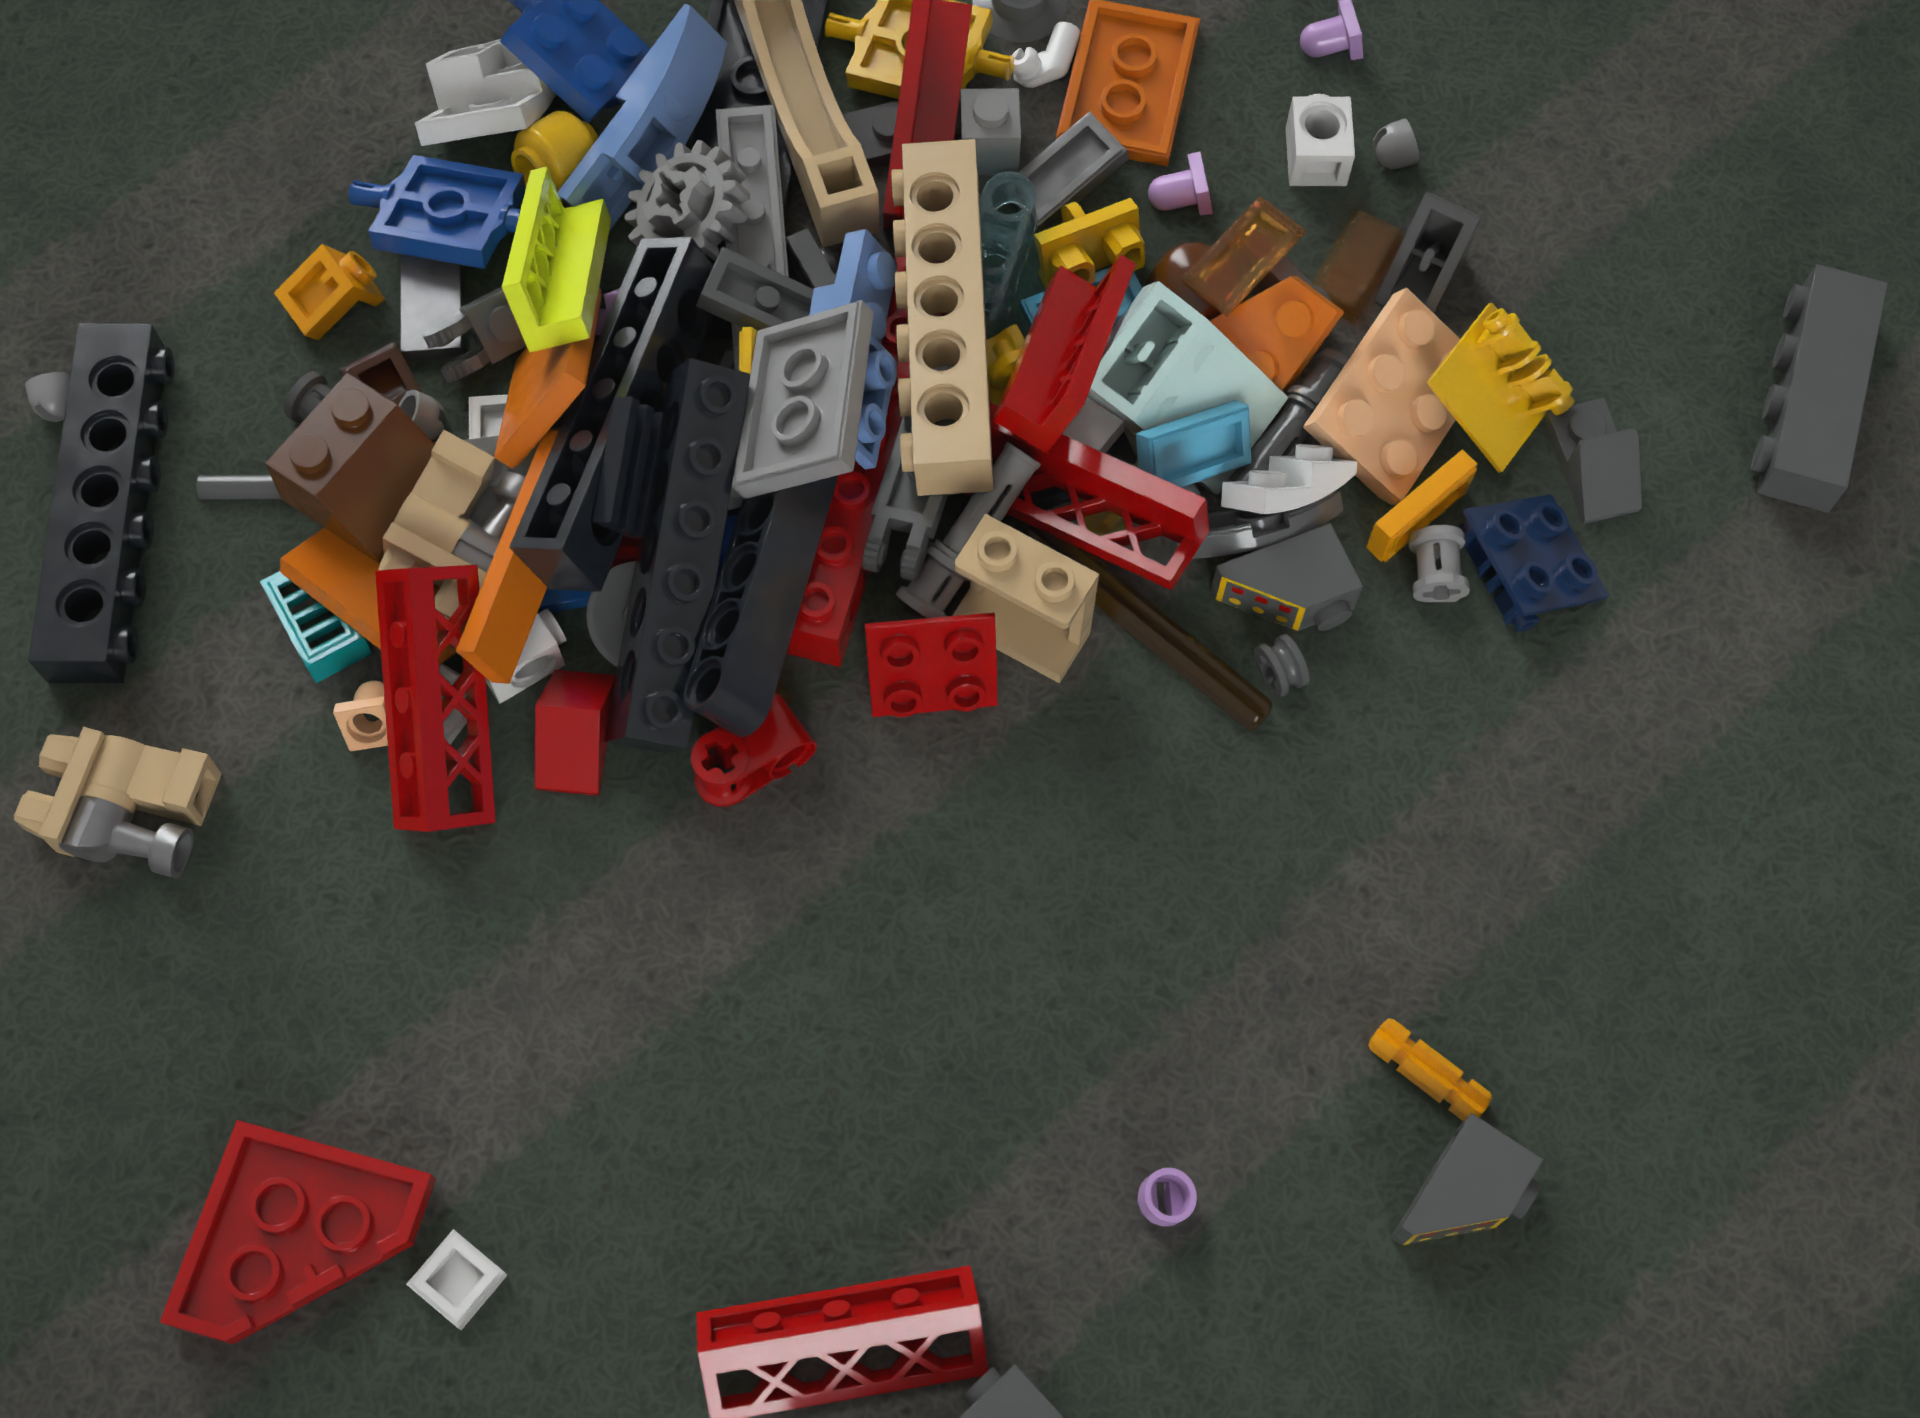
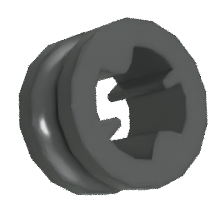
(1281, 665)

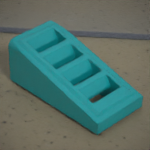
(327, 657)

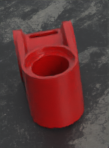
(753, 758)

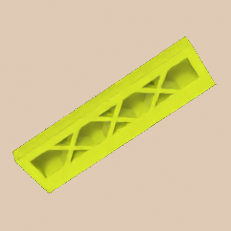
(555, 265)

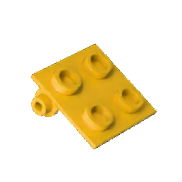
(1499, 385)

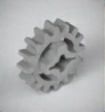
(690, 197)

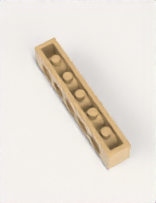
(960, 454)

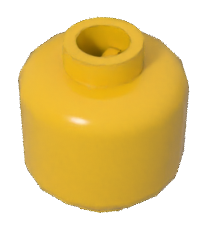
(554, 142)

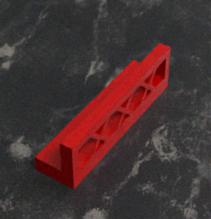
(928, 83)
(1062, 354)
(1112, 487)
(415, 702)
(838, 1322)

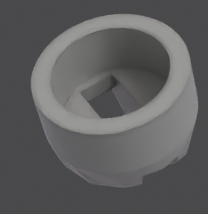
(1396, 145)
(49, 394)
(424, 412)

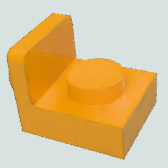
(327, 289)

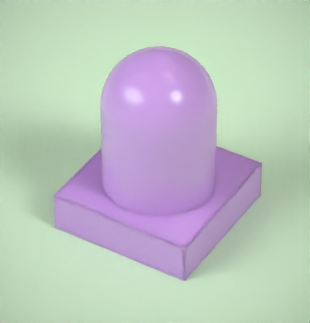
(1334, 34)
(1182, 188)

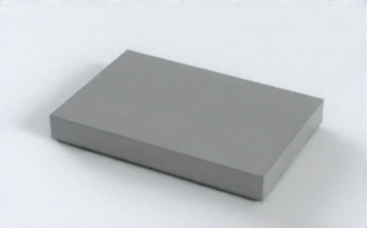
(804, 400)

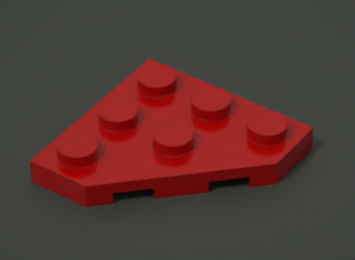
(287, 1228)

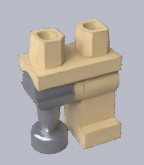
(434, 518)
(104, 786)

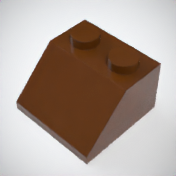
(352, 464)

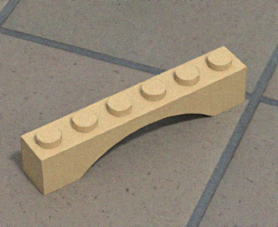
(819, 141)

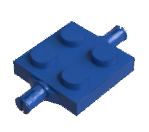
(576, 50)
(443, 210)

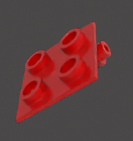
(932, 664)

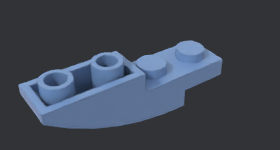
(658, 111)
(867, 275)

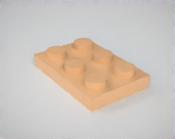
(1381, 402)

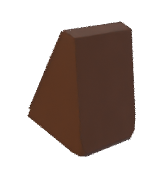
(384, 372)

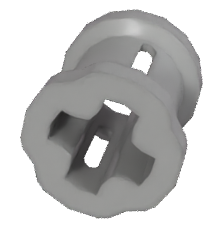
(1435, 584)

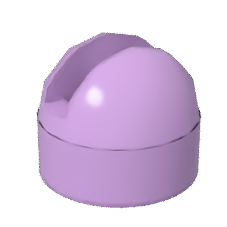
(1179, 1197)

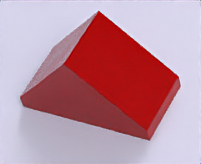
(572, 732)

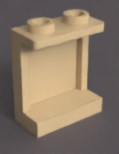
(1036, 593)

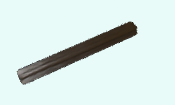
(1167, 638)

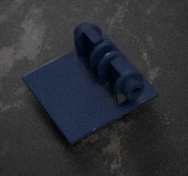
(1533, 558)

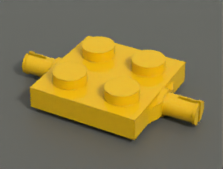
(882, 42)

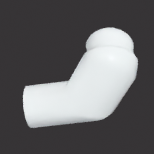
(1036, 69)

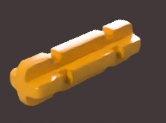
(1429, 1070)

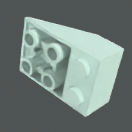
(1175, 363)

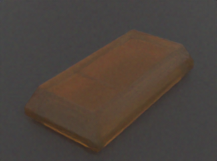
(1243, 256)
(1358, 262)

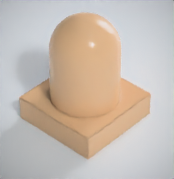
(355, 728)

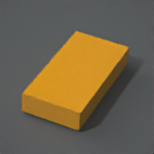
(1422, 506)

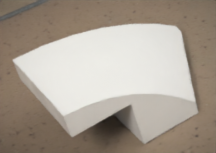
(481, 94)

